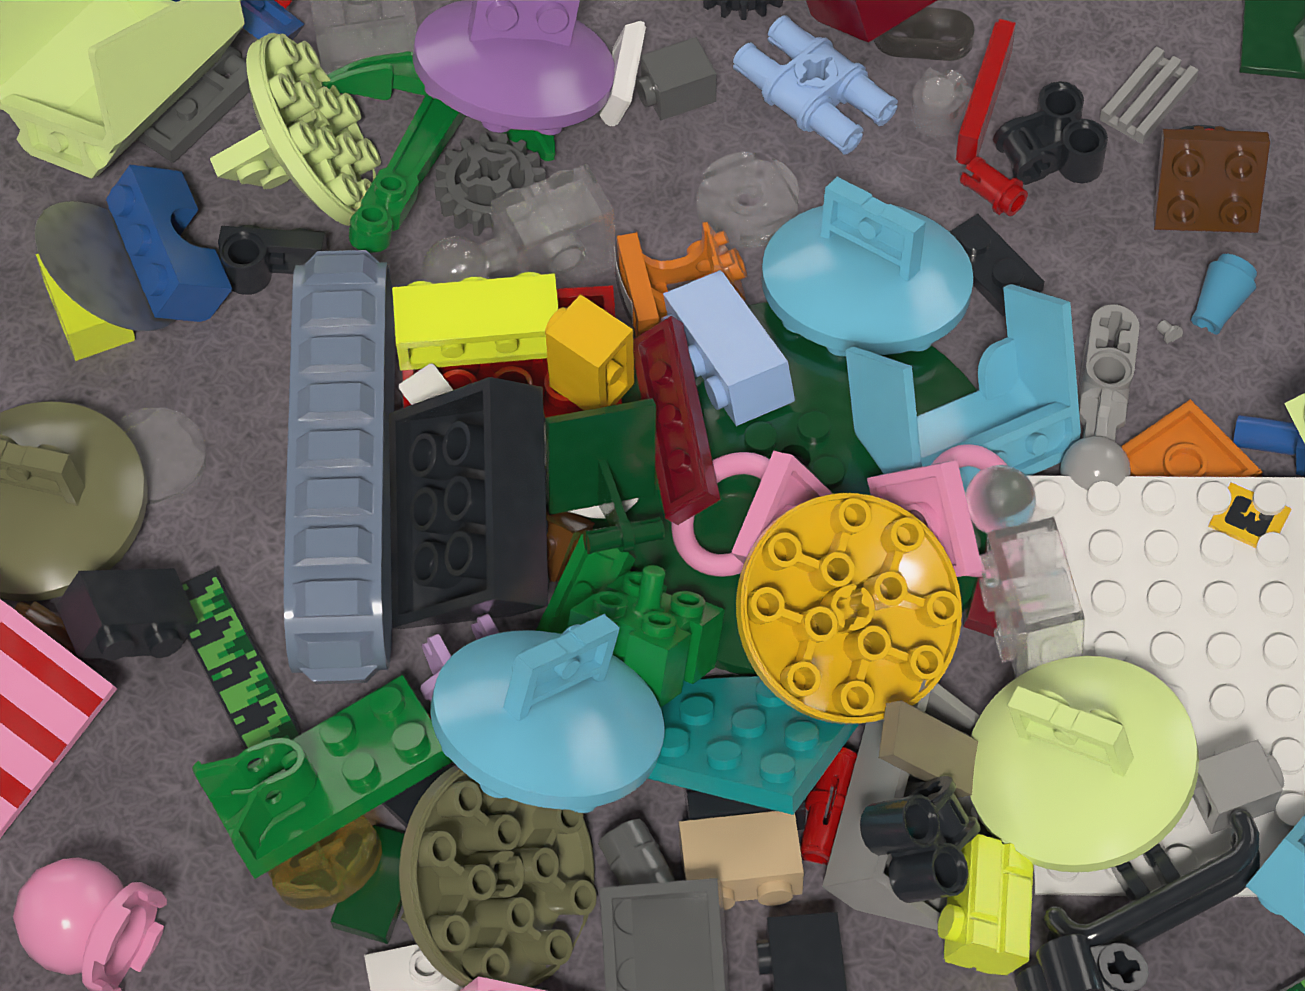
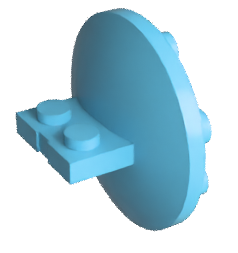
(866, 275)
(548, 717)

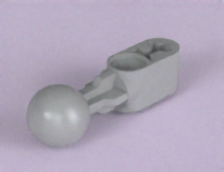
(1104, 404)

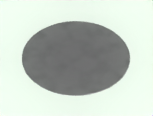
(92, 266)

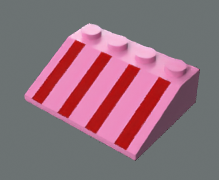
(44, 708)

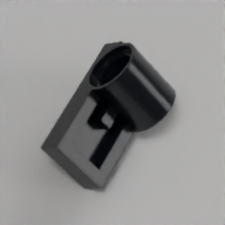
(266, 252)

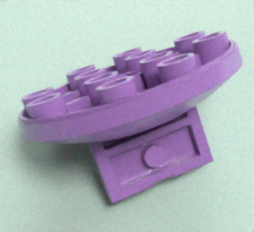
(514, 63)

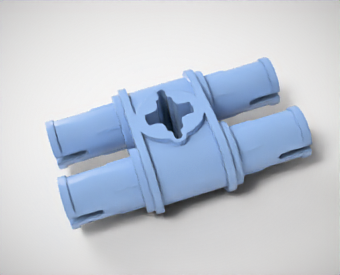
(815, 84)

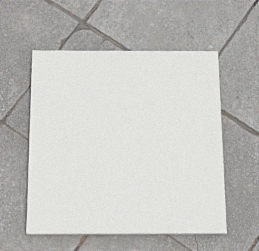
(1203, 619)

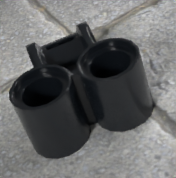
(1054, 138)
(924, 840)
(1074, 966)

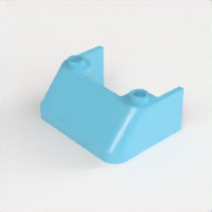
(1022, 405)

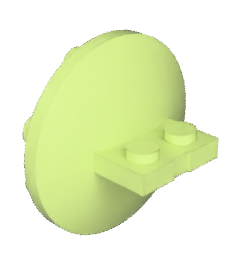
(304, 131)
(1084, 763)

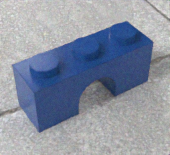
(177, 277)

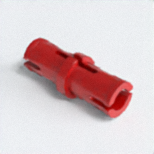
(817, 837)

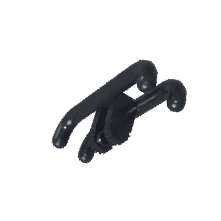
(1178, 897)

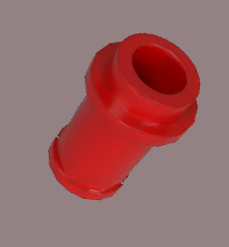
(1004, 193)

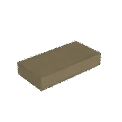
(927, 747)

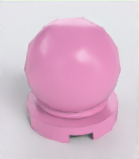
(85, 922)

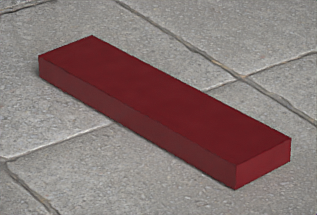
(681, 441)

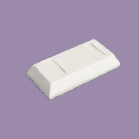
(626, 57)

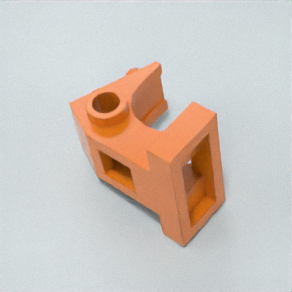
(648, 278)

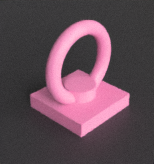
(781, 488)
(939, 500)

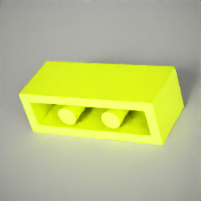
(473, 320)

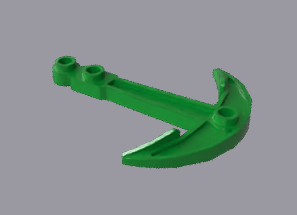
(431, 128)

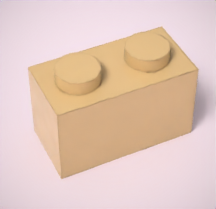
(747, 853)

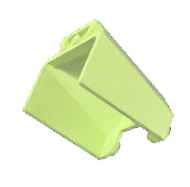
(102, 71)

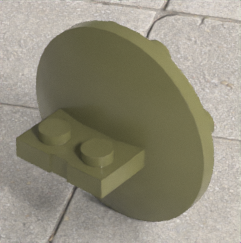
(66, 497)
(491, 880)

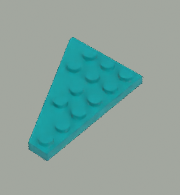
(745, 744)

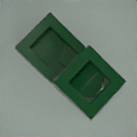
(375, 906)

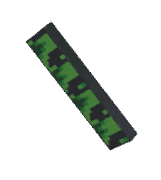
(235, 665)

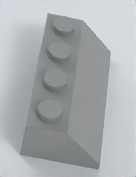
(853, 870)

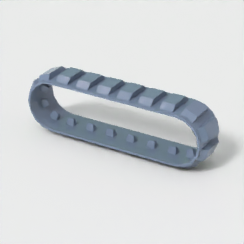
(339, 469)

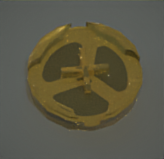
(329, 868)

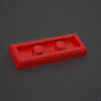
(985, 91)

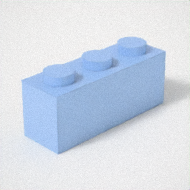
(730, 349)

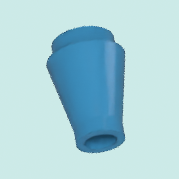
(1224, 290)

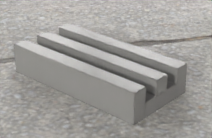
(1168, 69)

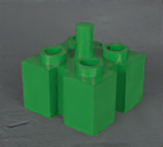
(659, 633)

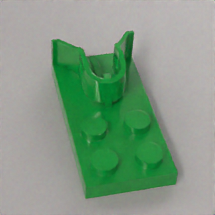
(322, 777)

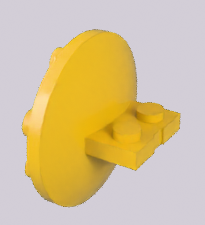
(848, 608)

